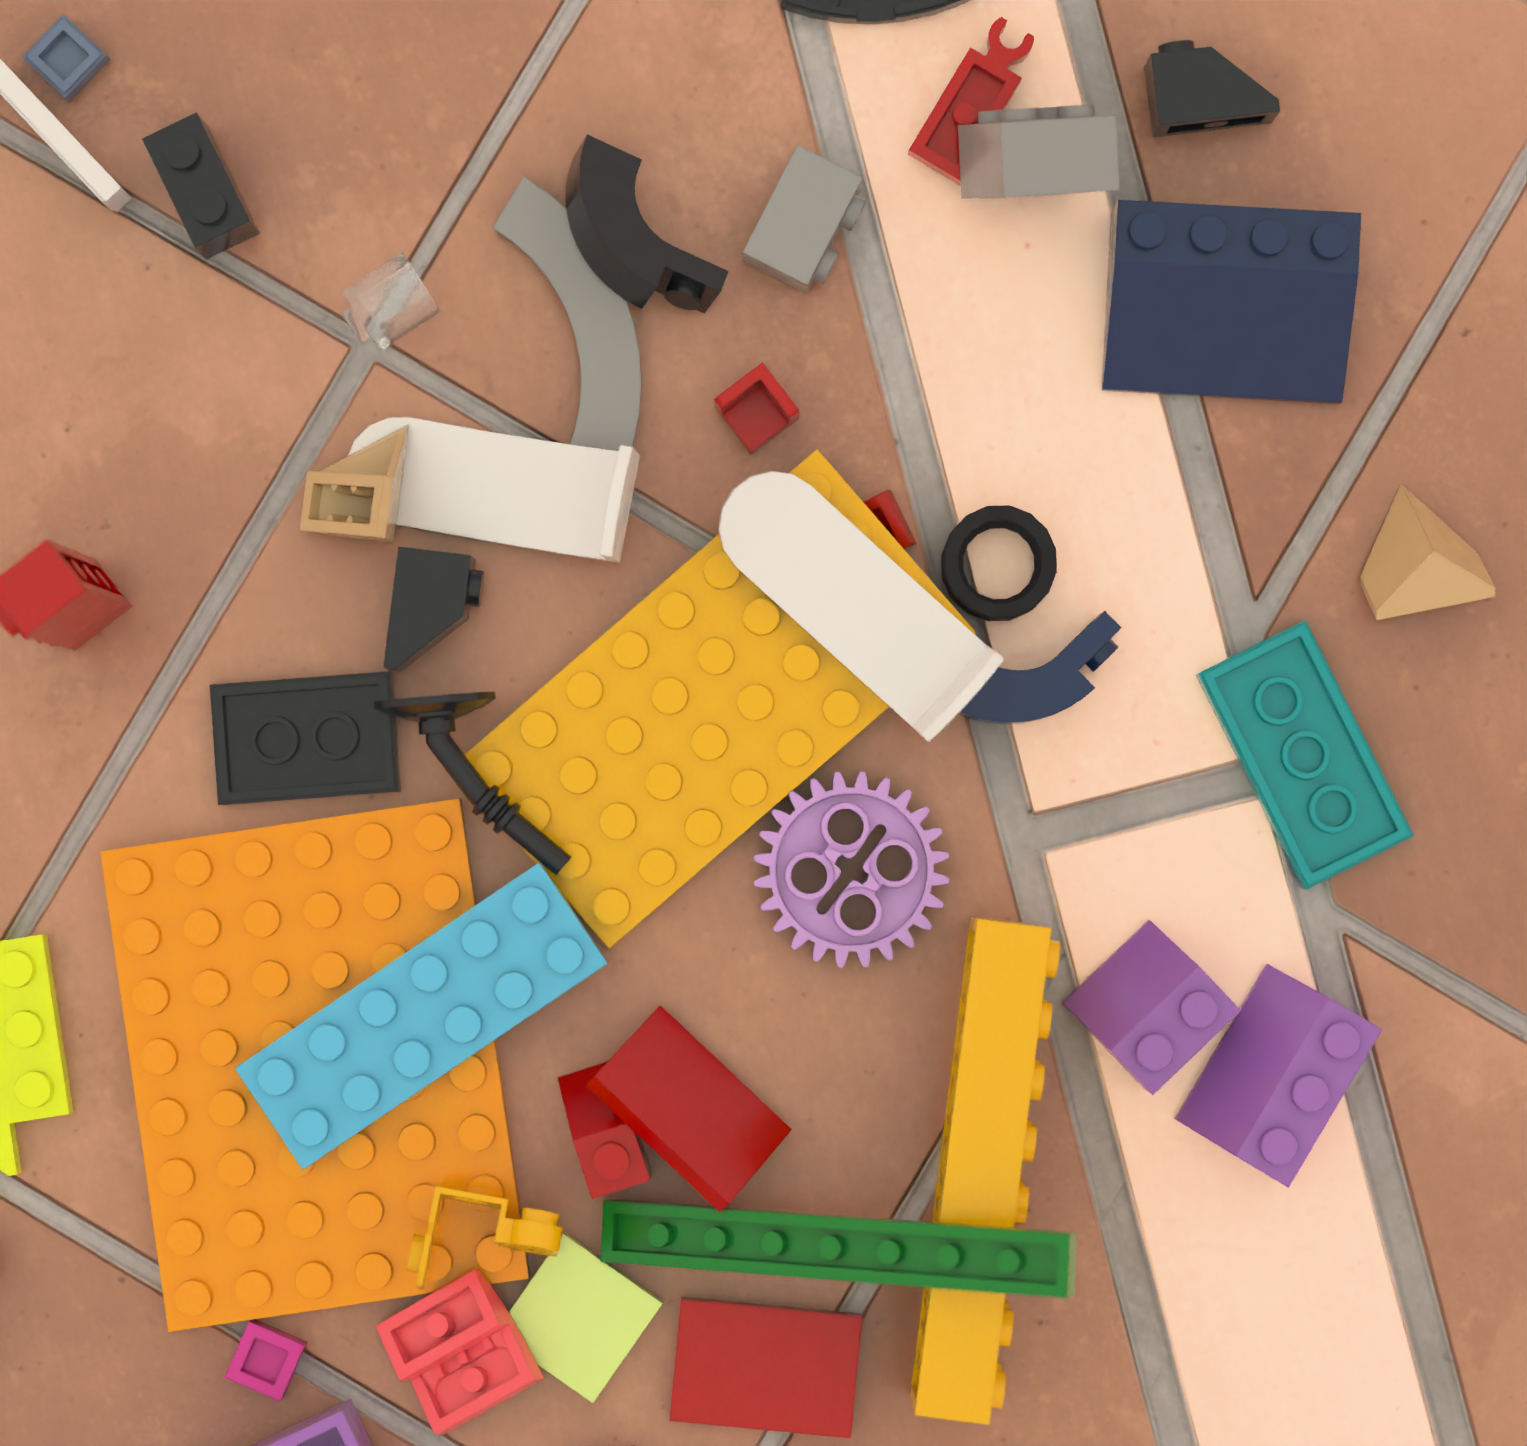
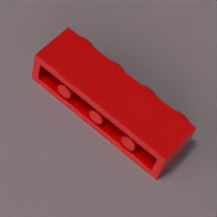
(58, 597)

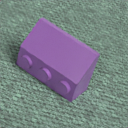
(1278, 1074)

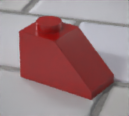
(605, 1145)

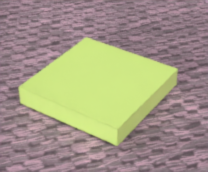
(582, 1317)

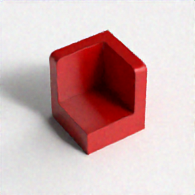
(756, 408)

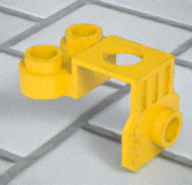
(533, 1233)

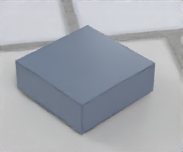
(66, 58)

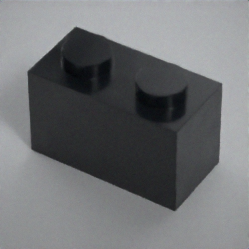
(201, 186)

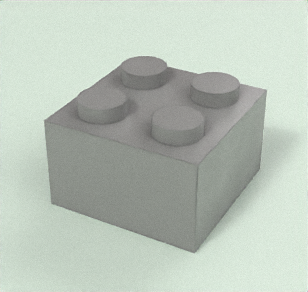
(1038, 152)

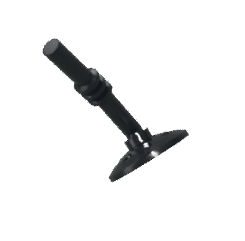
(436, 720)

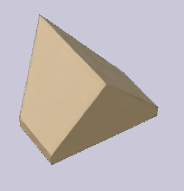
(358, 492)
(1420, 563)

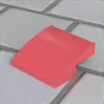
(459, 1352)

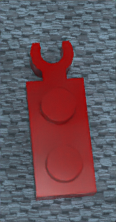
(976, 86)

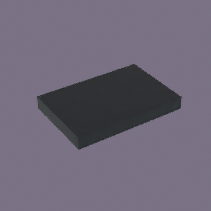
(304, 738)

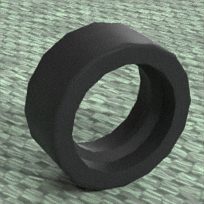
(992, 518)

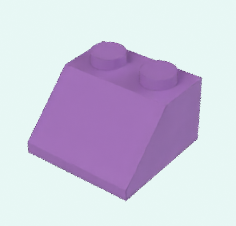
(1151, 1007)

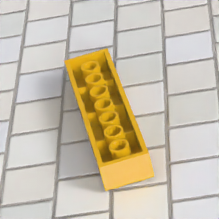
(983, 1157)

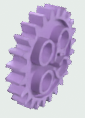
(896, 902)

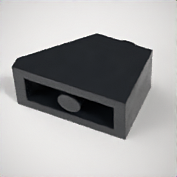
(1202, 92)
(428, 602)

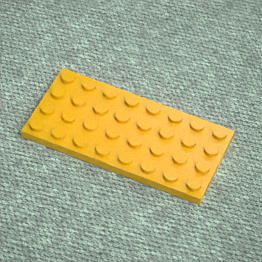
(681, 728)

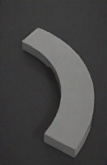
(597, 315)

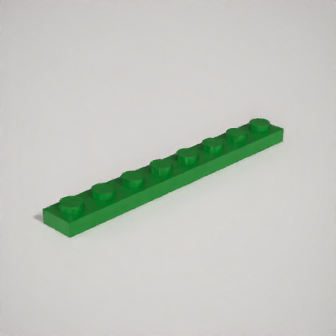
(841, 1248)

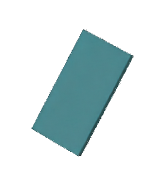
(1304, 755)

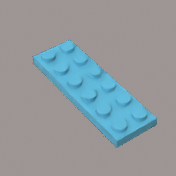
(421, 1015)

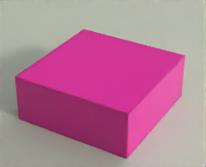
(265, 1359)

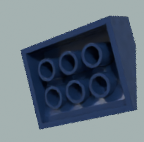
(1230, 301)

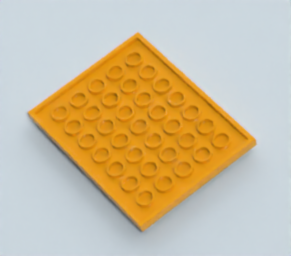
(222, 956)

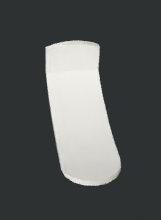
(512, 488)
(854, 599)

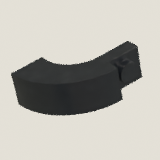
(619, 241)

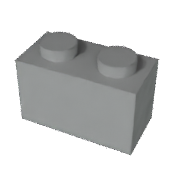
(803, 221)

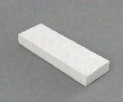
(61, 140)

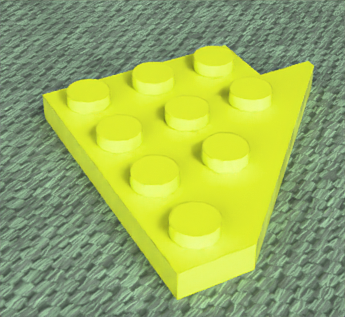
(31, 1043)

